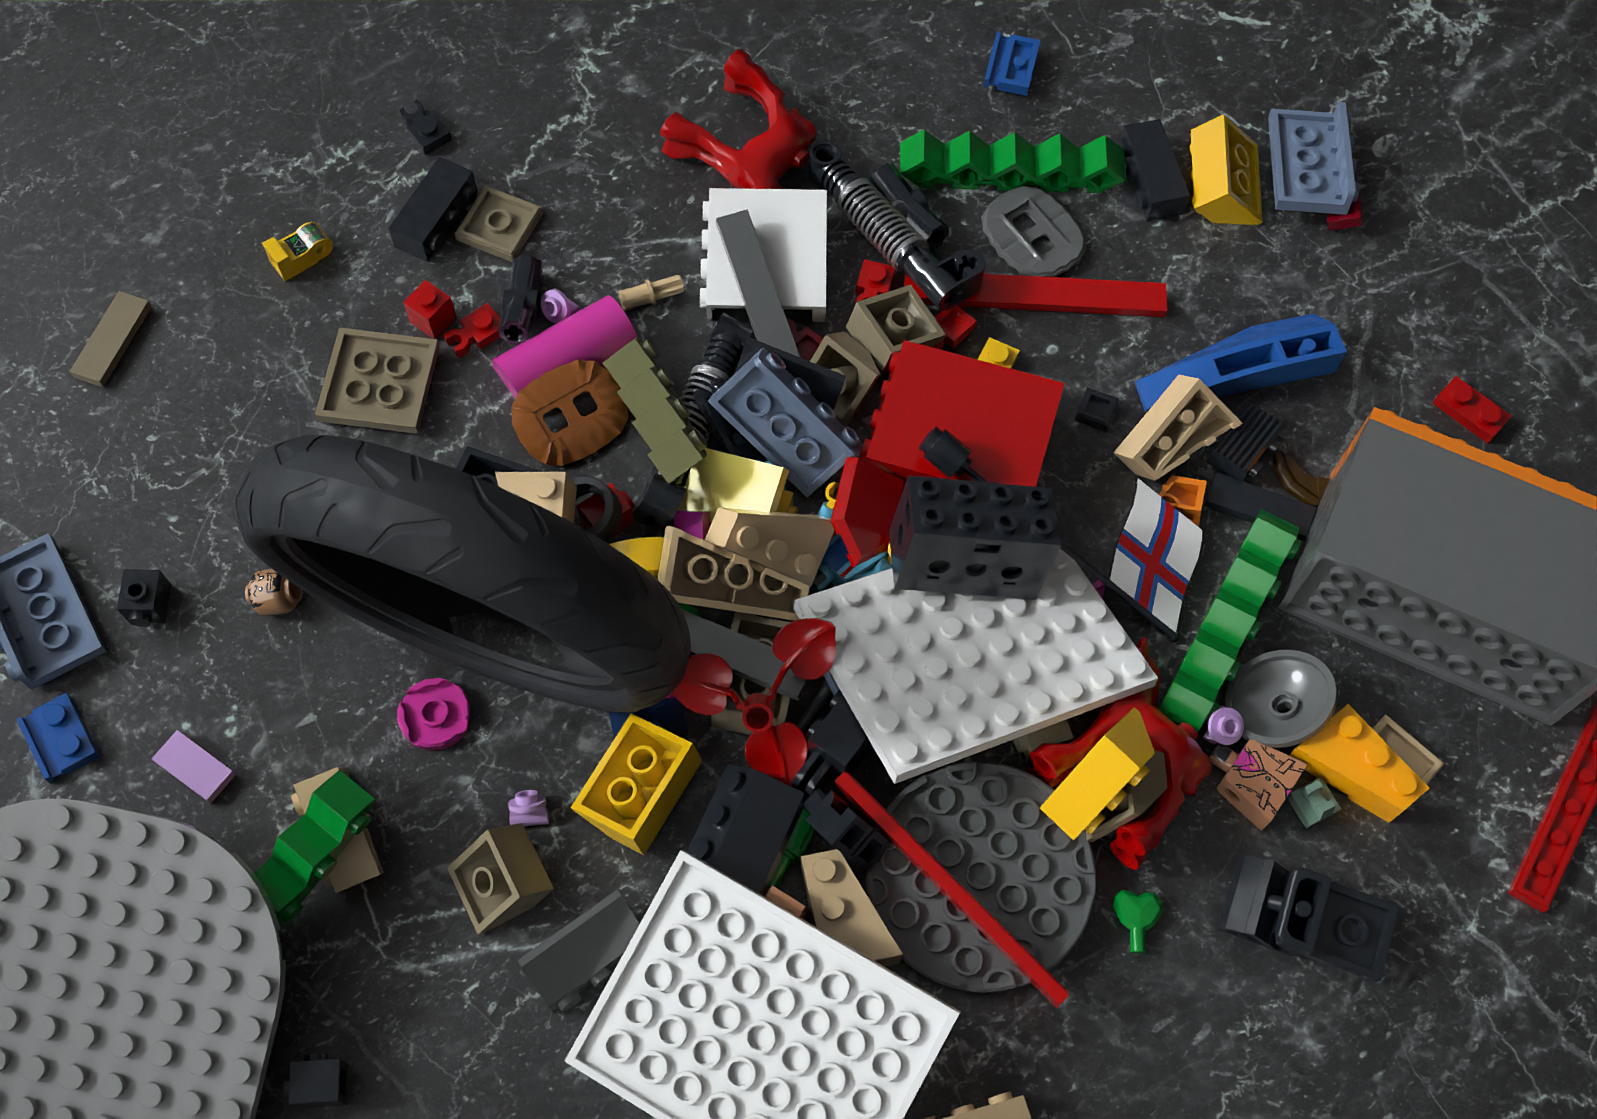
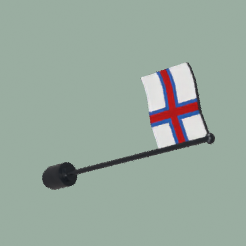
(1150, 555)

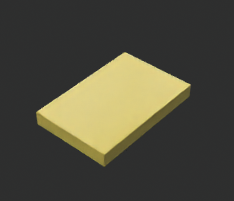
(733, 483)

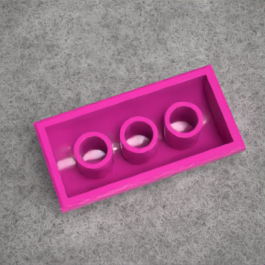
(587, 335)

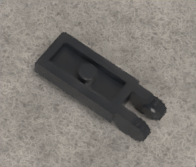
(726, 435)

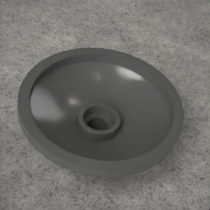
(1278, 683)

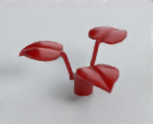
(777, 751)

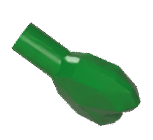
(1138, 915)

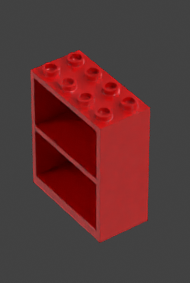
(986, 406)

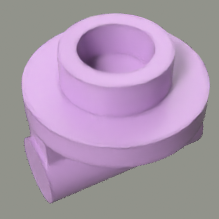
(557, 306)
(1224, 726)
(528, 809)

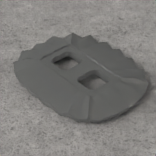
(1050, 221)

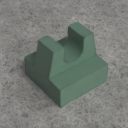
(1313, 803)

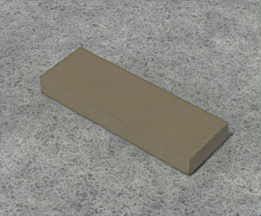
(110, 339)

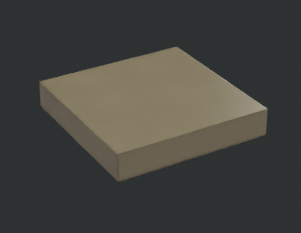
(499, 223)

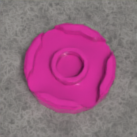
(434, 714)

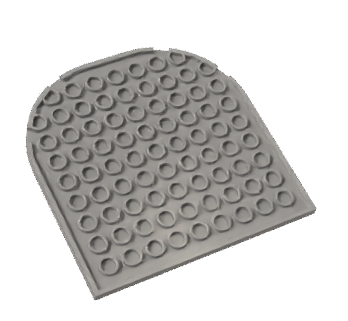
(131, 968)

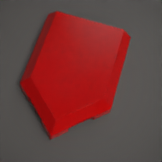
(865, 509)

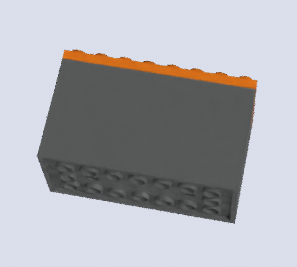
(1456, 567)

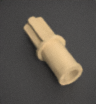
(650, 292)

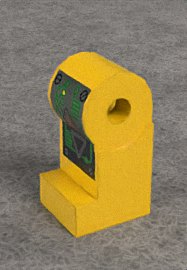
(298, 250)

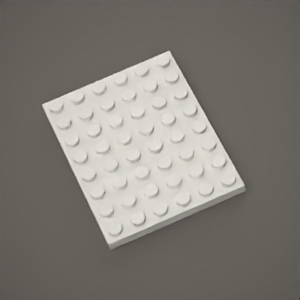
(972, 671)
(754, 1014)

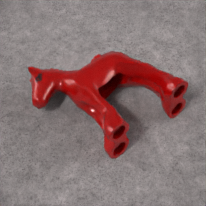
(764, 157)
(1183, 757)

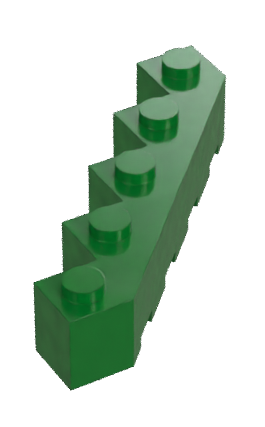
(1012, 163)
(1230, 621)
(313, 843)

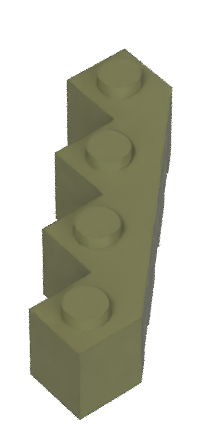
(658, 411)

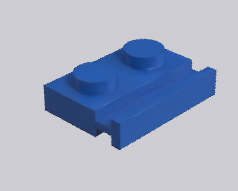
(1012, 63)
(58, 737)

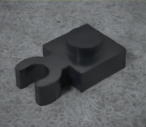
(425, 129)

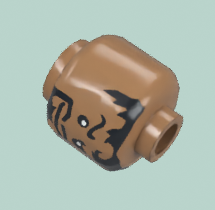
(272, 593)

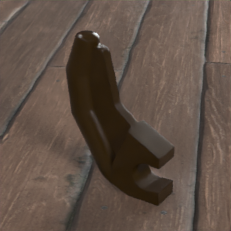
(1296, 482)

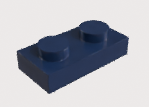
(665, 714)

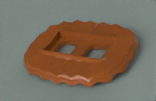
(584, 433)

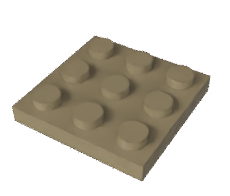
(377, 380)

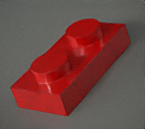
(1471, 409)

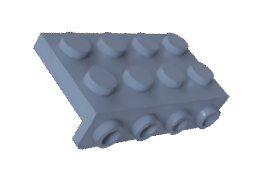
(1313, 160)
(786, 421)
(43, 615)

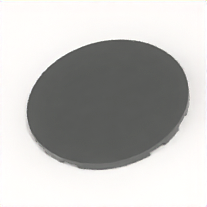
(1006, 853)

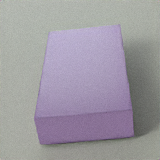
(193, 766)

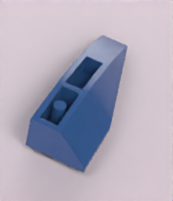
(1255, 359)

